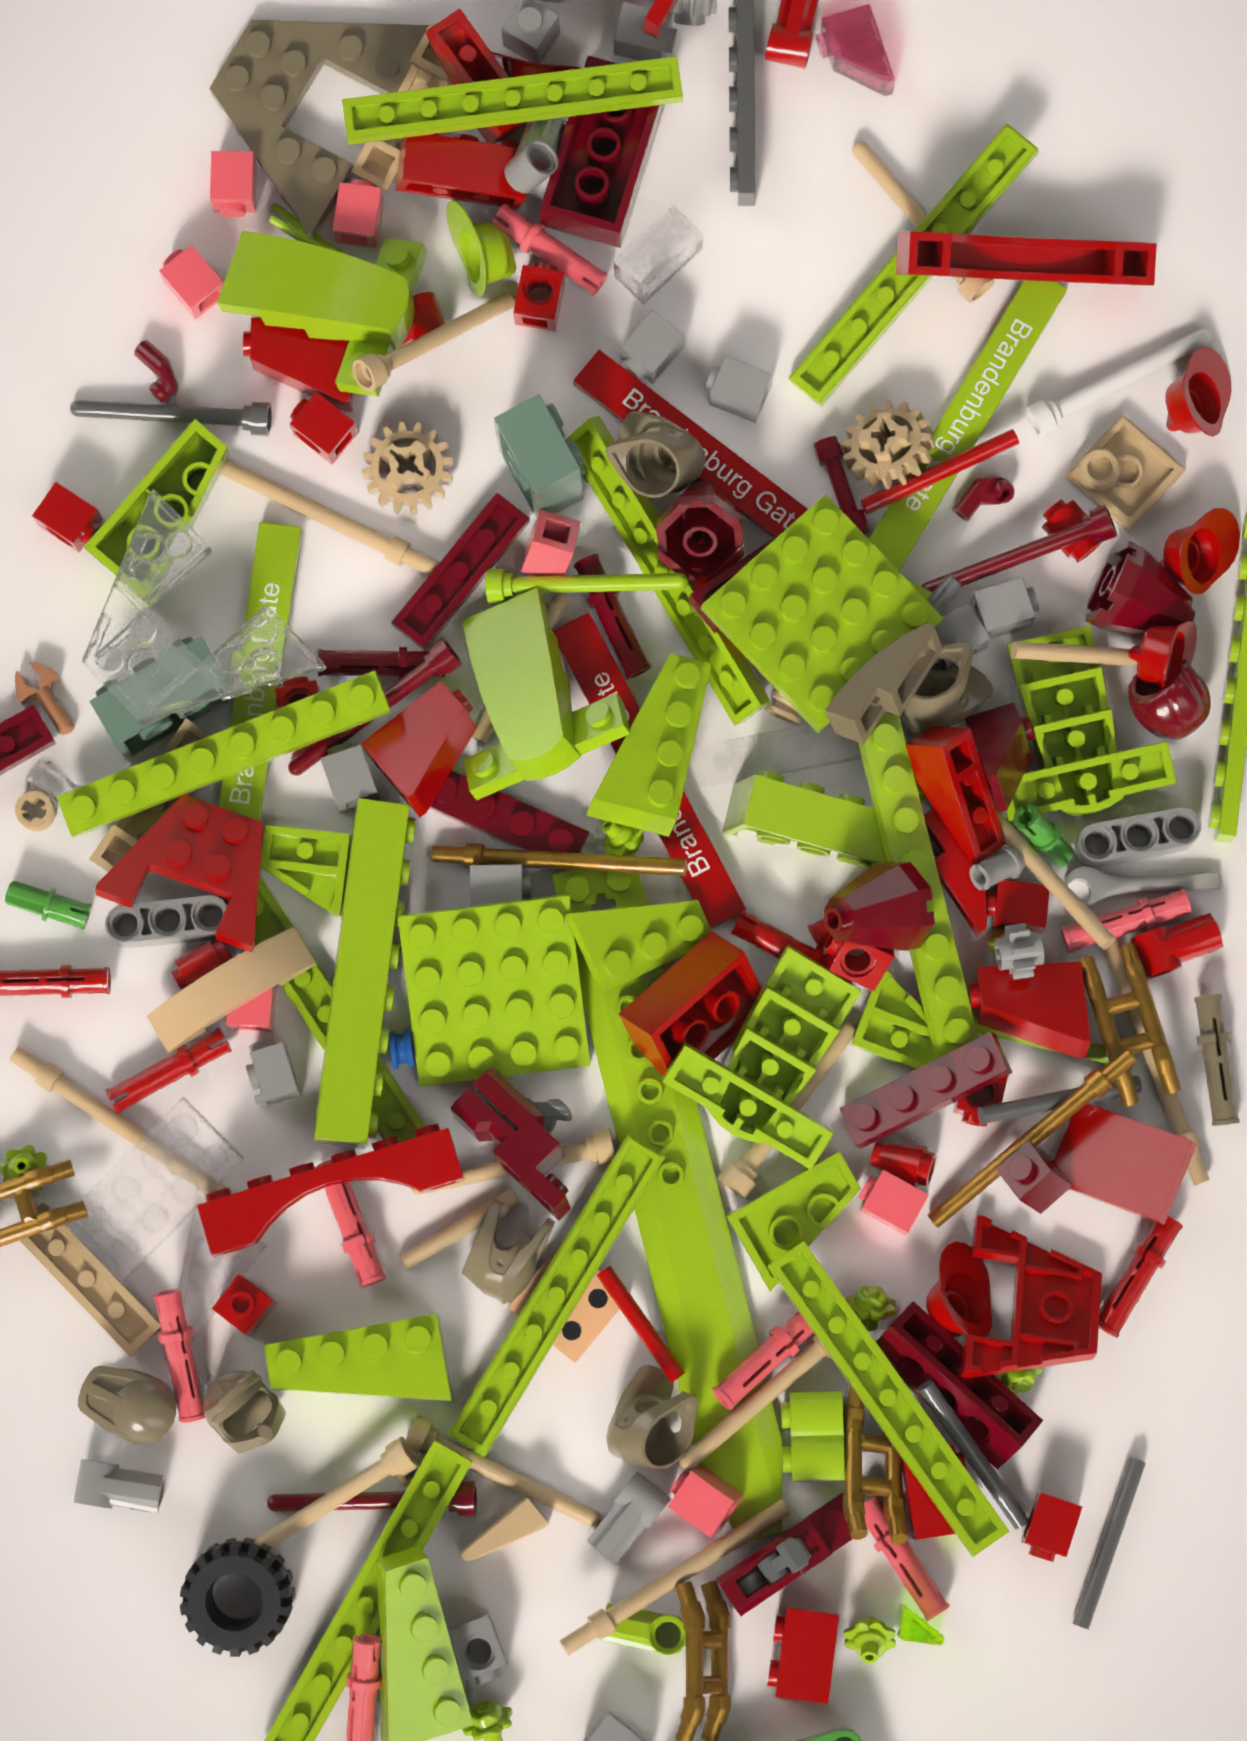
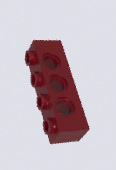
(985, 1406)

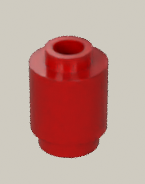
(1063, 516)
(200, 962)

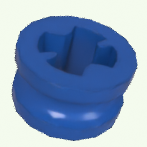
(401, 1048)

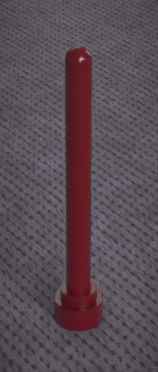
(1094, 526)
(438, 661)
(463, 1501)

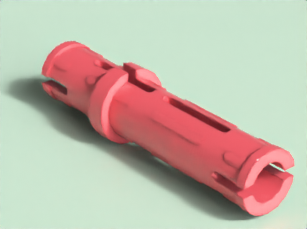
(549, 249)
(1141, 916)
(357, 1239)
(176, 1337)
(780, 1345)
(904, 1562)
(363, 1684)

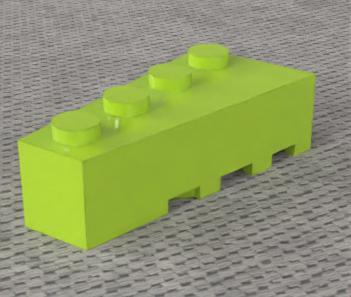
(180, 477)
(653, 761)
(805, 816)
(374, 1360)
(418, 1666)

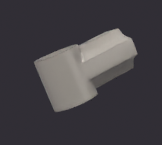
(536, 155)
(108, 1486)
(633, 1511)

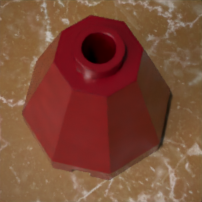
(700, 532)
(1137, 594)
(882, 908)

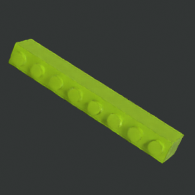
(361, 974)

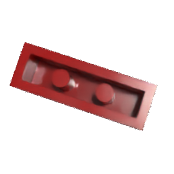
(457, 169)

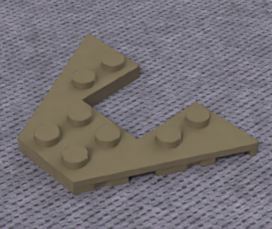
(272, 74)

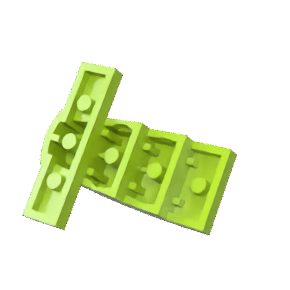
(327, 293)
(529, 699)
(1077, 737)
(772, 1059)

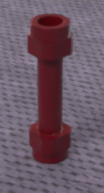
(830, 455)

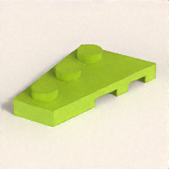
(636, 939)
(793, 1212)

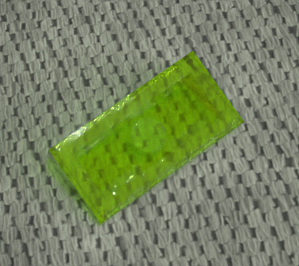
(914, 1629)

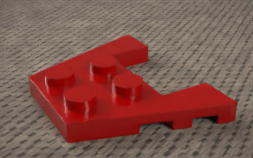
(202, 849)
(1051, 1308)

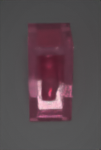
(856, 49)

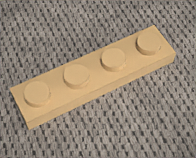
(93, 1286)

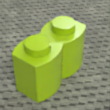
(815, 1436)

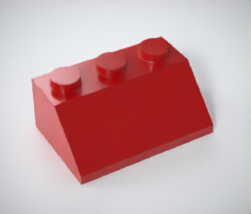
(694, 1002)

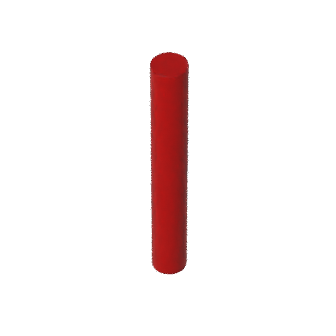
(640, 1324)

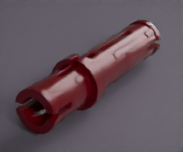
(614, 621)
(365, 661)

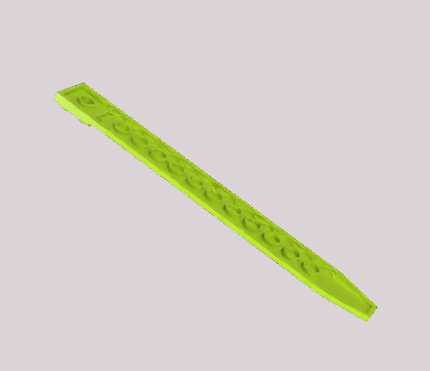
(681, 1221)

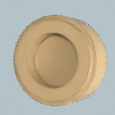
(1099, 470)

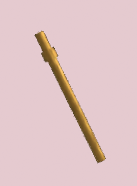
(479, 855)
(1097, 1084)

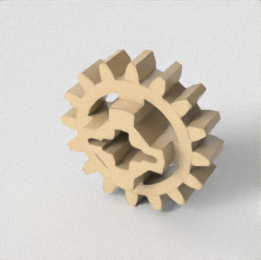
(888, 444)
(418, 453)

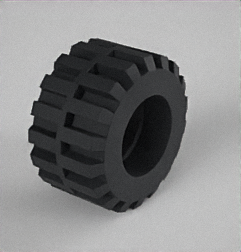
(215, 1626)

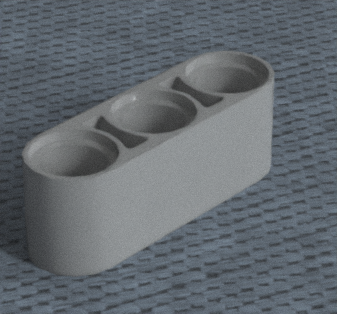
(1154, 824)
(148, 917)

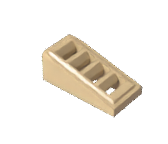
(514, 1525)

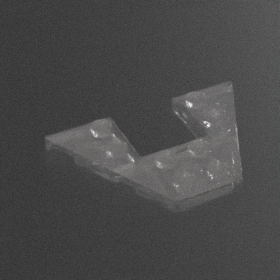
(148, 662)

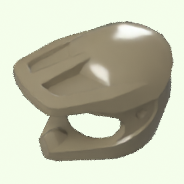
(660, 451)
(949, 693)
(499, 1269)
(128, 1403)
(238, 1405)
(641, 1421)

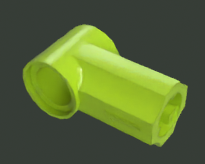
(641, 1632)

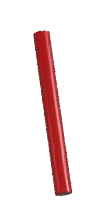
(940, 471)

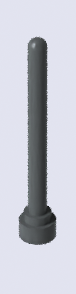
(252, 418)

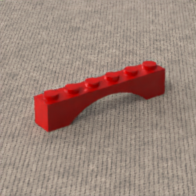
(1025, 258)
(243, 1218)

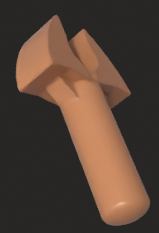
(44, 697)

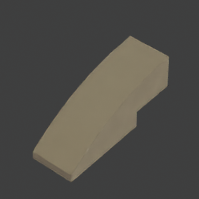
(884, 684)

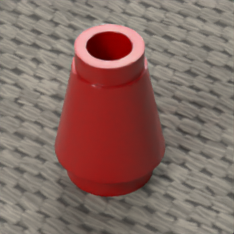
(904, 1161)

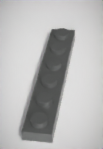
(743, 101)

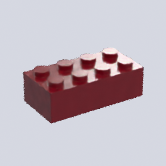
(600, 171)

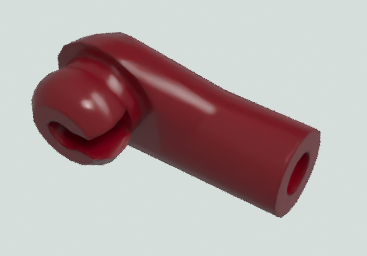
(162, 369)
(983, 492)

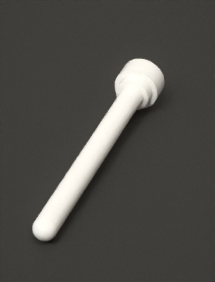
(1046, 416)

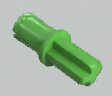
(1043, 835)
(48, 904)

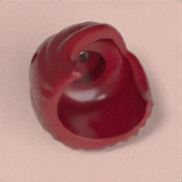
(1176, 708)

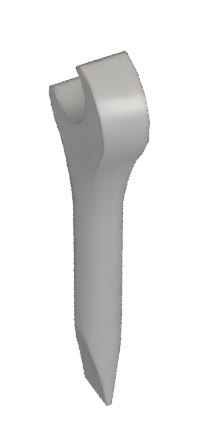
(1107, 885)

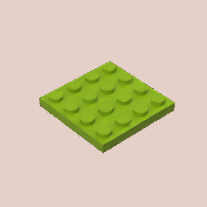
(817, 608)
(493, 989)

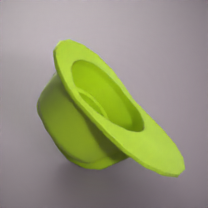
(482, 248)

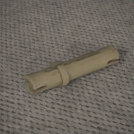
(1216, 1059)

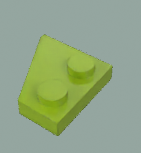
(309, 863)
(894, 1026)

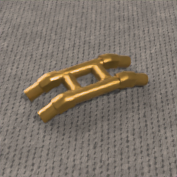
(1138, 998)
(31, 1221)
(858, 1485)
(696, 1641)

